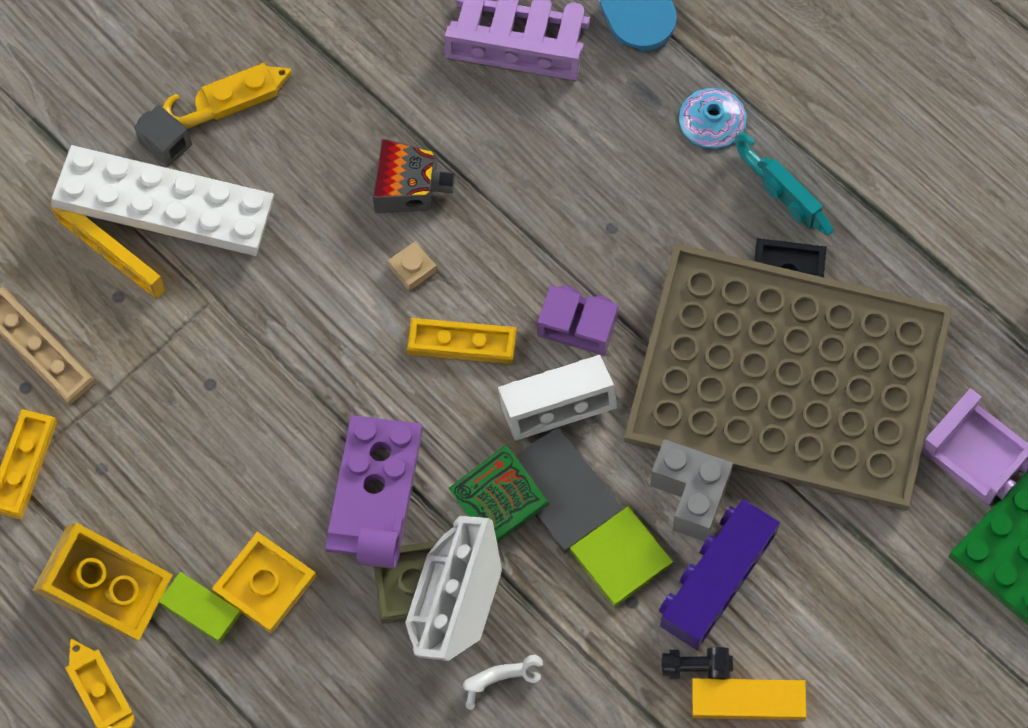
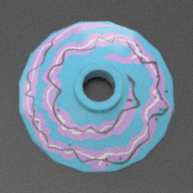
(710, 130)

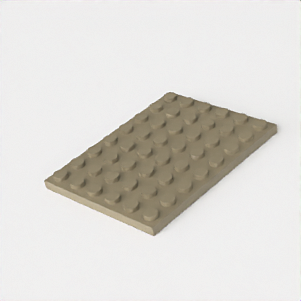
(791, 375)

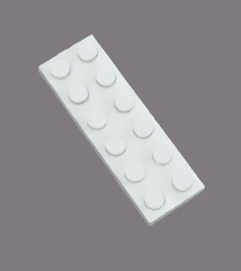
(162, 200)

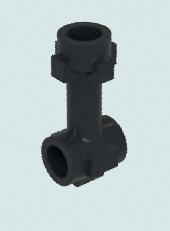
(716, 663)

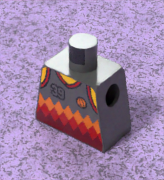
(407, 178)

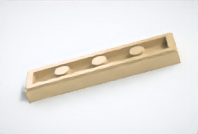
(42, 350)

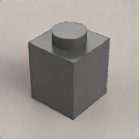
(162, 135)

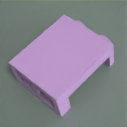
(977, 449)

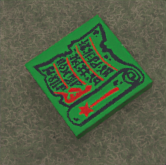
(500, 492)

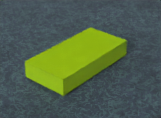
(199, 607)

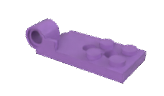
(368, 522)

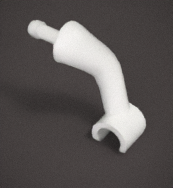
(500, 672)

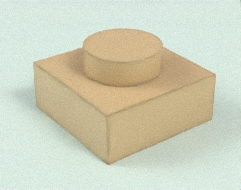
(412, 266)

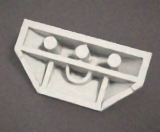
(455, 590)

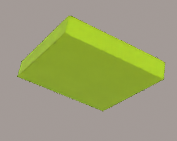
(621, 556)

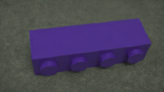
(719, 573)

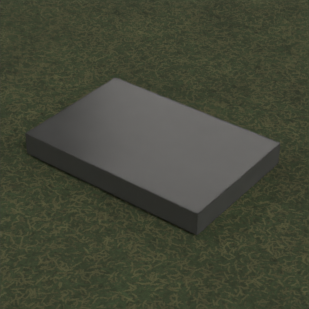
(573, 489)

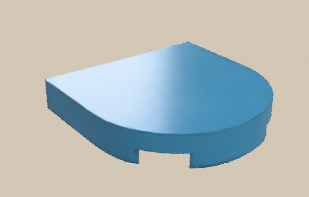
(640, 22)

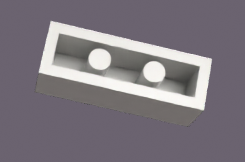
(557, 397)

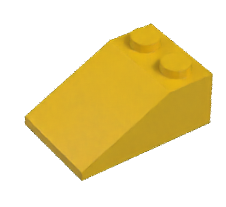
(102, 581)

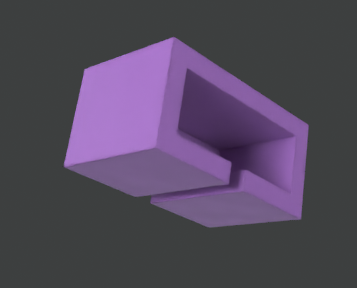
(577, 320)

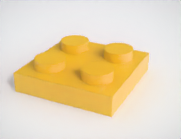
(264, 582)

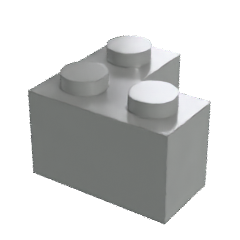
(697, 480)

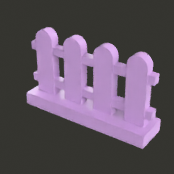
(516, 50)

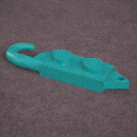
(784, 186)

